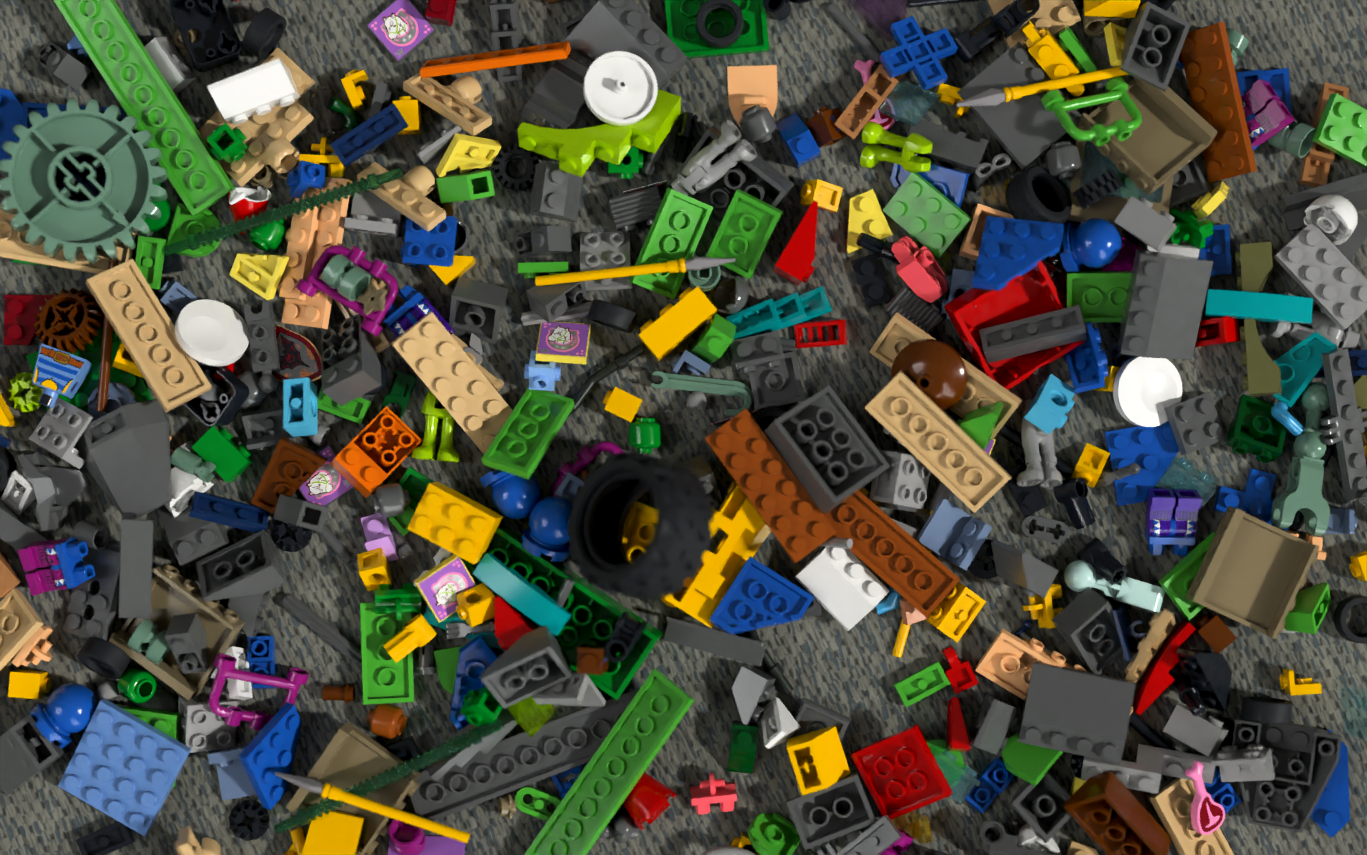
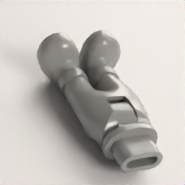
(699, 170)
(1321, 324)
(1032, 440)

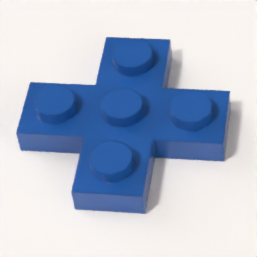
(918, 53)
(1254, 499)

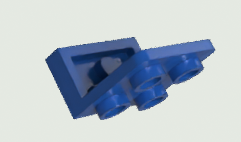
(430, 247)
(1087, 362)

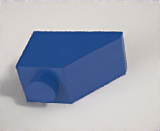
(797, 140)

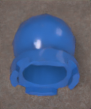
(1091, 244)
(512, 494)
(548, 529)
(66, 712)

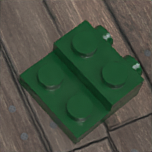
(1256, 430)

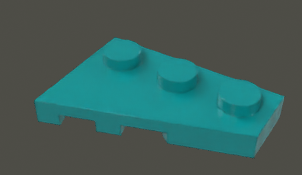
(1301, 366)

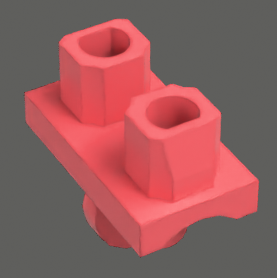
(711, 792)

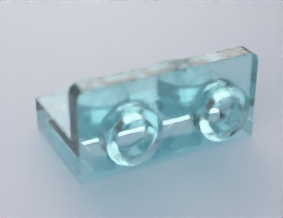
(1183, 475)
(959, 778)

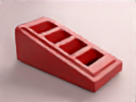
(842, 333)
(956, 731)

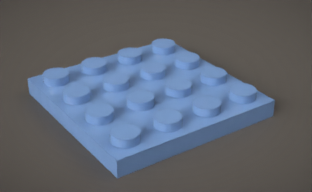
(124, 767)

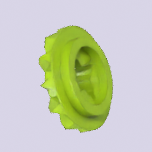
(30, 401)

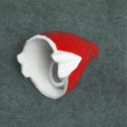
(248, 201)

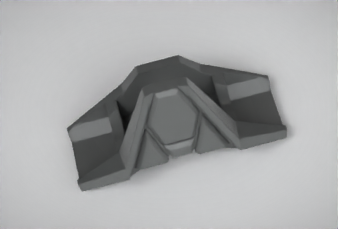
(54, 488)

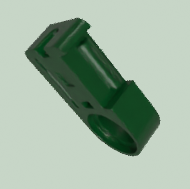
(400, 391)

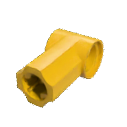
(415, 634)

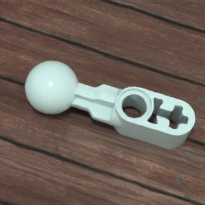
(1081, 575)

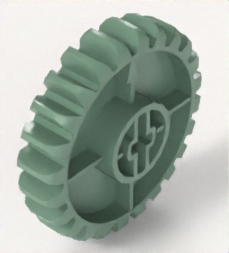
(64, 141)

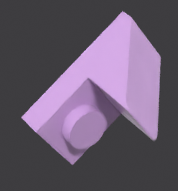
(379, 535)

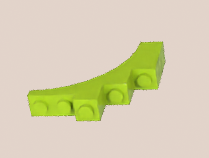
(579, 147)

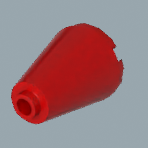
(647, 800)

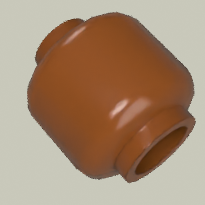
(387, 720)

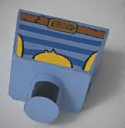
(58, 374)

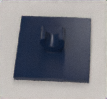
(1127, 631)

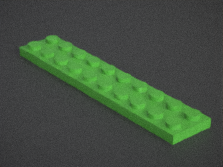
(149, 98)
(614, 768)

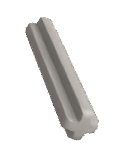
(578, 310)

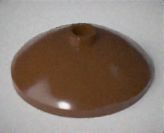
(938, 365)

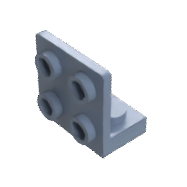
(953, 534)
(231, 773)

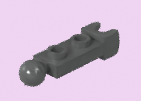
(263, 344)

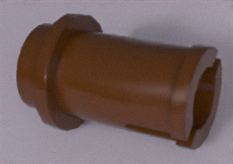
(338, 692)

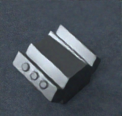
(560, 96)

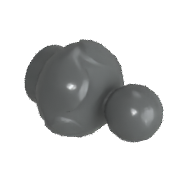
(621, 829)

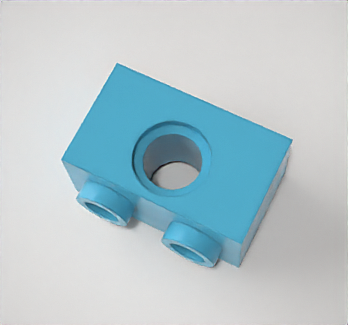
(1050, 404)
(300, 407)

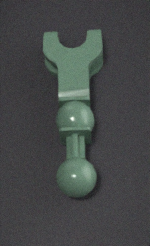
(1306, 470)

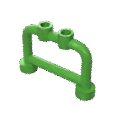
(1101, 134)

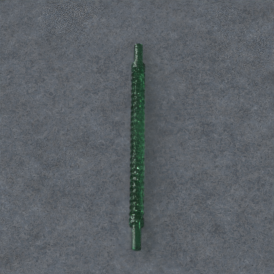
(194, 241)
(474, 736)

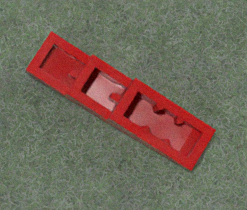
(1157, 676)

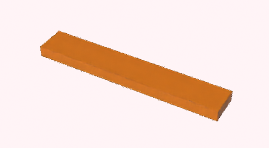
(495, 59)

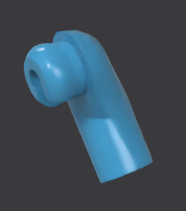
(1280, 413)
(890, 603)

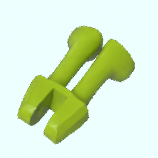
(873, 153)
(427, 450)

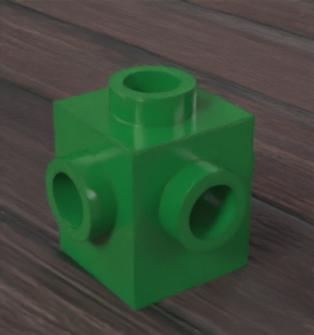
(222, 137)
(627, 171)
(480, 707)

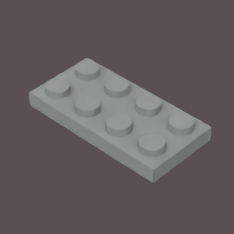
(1325, 275)

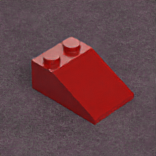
(800, 251)

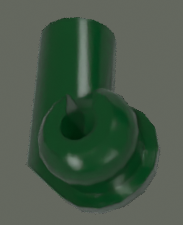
(348, 111)

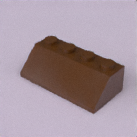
(1116, 818)

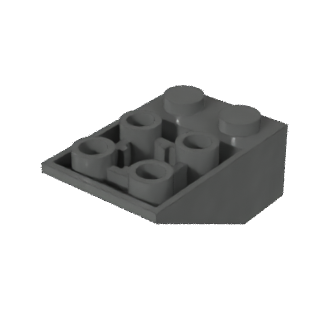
(348, 361)
(25, 754)

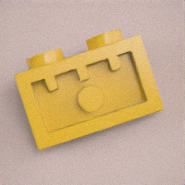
(956, 611)

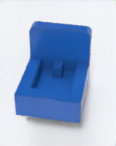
(305, 176)

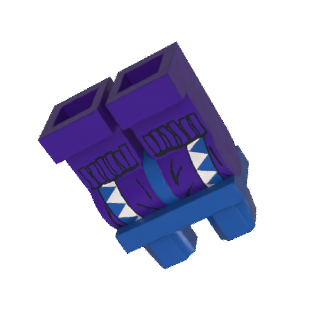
(412, 311)
(1171, 519)

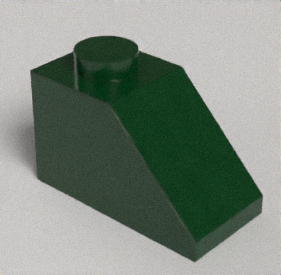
(742, 747)

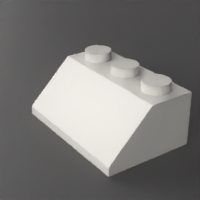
(254, 91)
(842, 585)

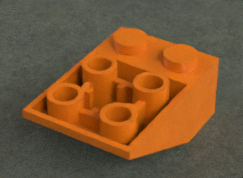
(376, 452)

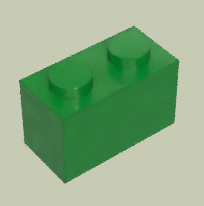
(223, 452)

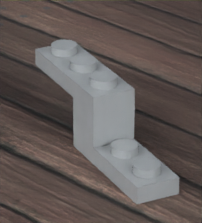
(1148, 768)

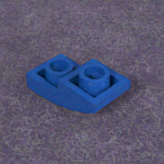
(261, 657)
(992, 782)
(1222, 792)

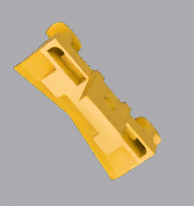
(742, 539)

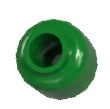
(268, 236)
(644, 435)
(137, 685)

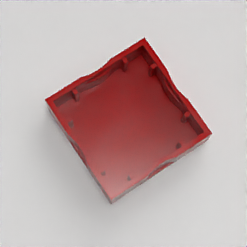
(1020, 299)

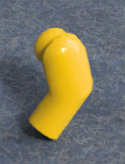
(298, 842)

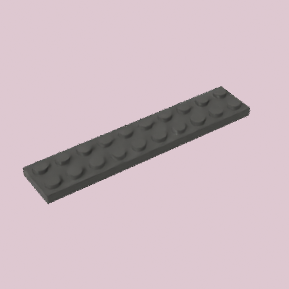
(519, 760)

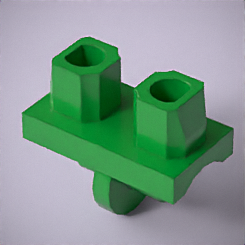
(1190, 229)
(397, 601)

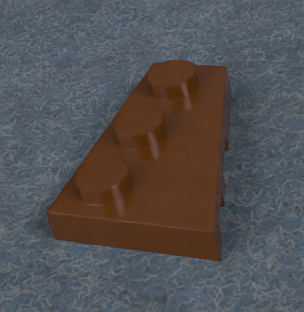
(286, 472)

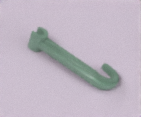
(707, 385)

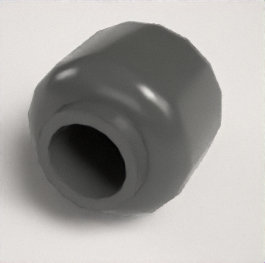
(757, 124)
(1063, 160)
(390, 500)

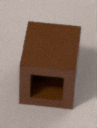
(823, 127)
(1213, 632)
(592, 659)

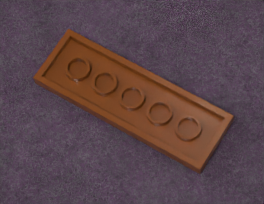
(1218, 101)
(770, 486)
(892, 553)

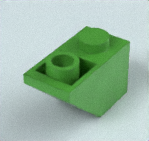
(465, 186)

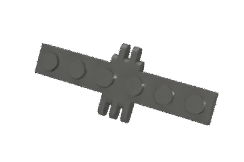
(1345, 422)
(870, 842)

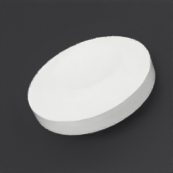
(620, 88)
(212, 332)
(1146, 388)

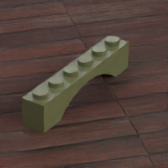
(1262, 371)

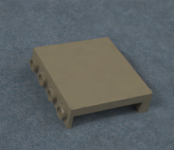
(1163, 142)
(1252, 572)
(179, 596)
(346, 762)

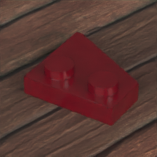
(20, 317)

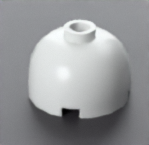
(1333, 216)

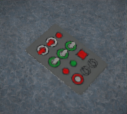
(660, 184)

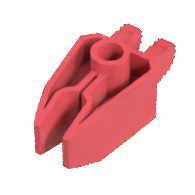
(919, 269)

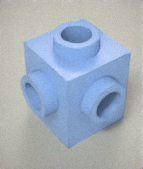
(541, 375)

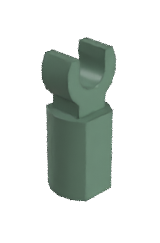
(193, 464)

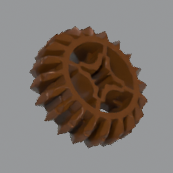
(79, 309)

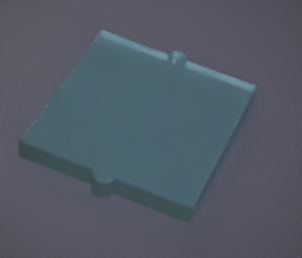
(908, 103)

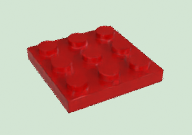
(901, 773)

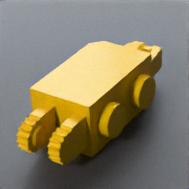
(1051, 56)

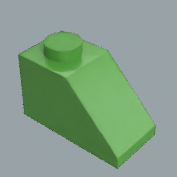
(713, 339)
(981, 423)
(1309, 609)

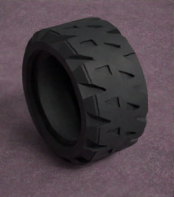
(679, 534)

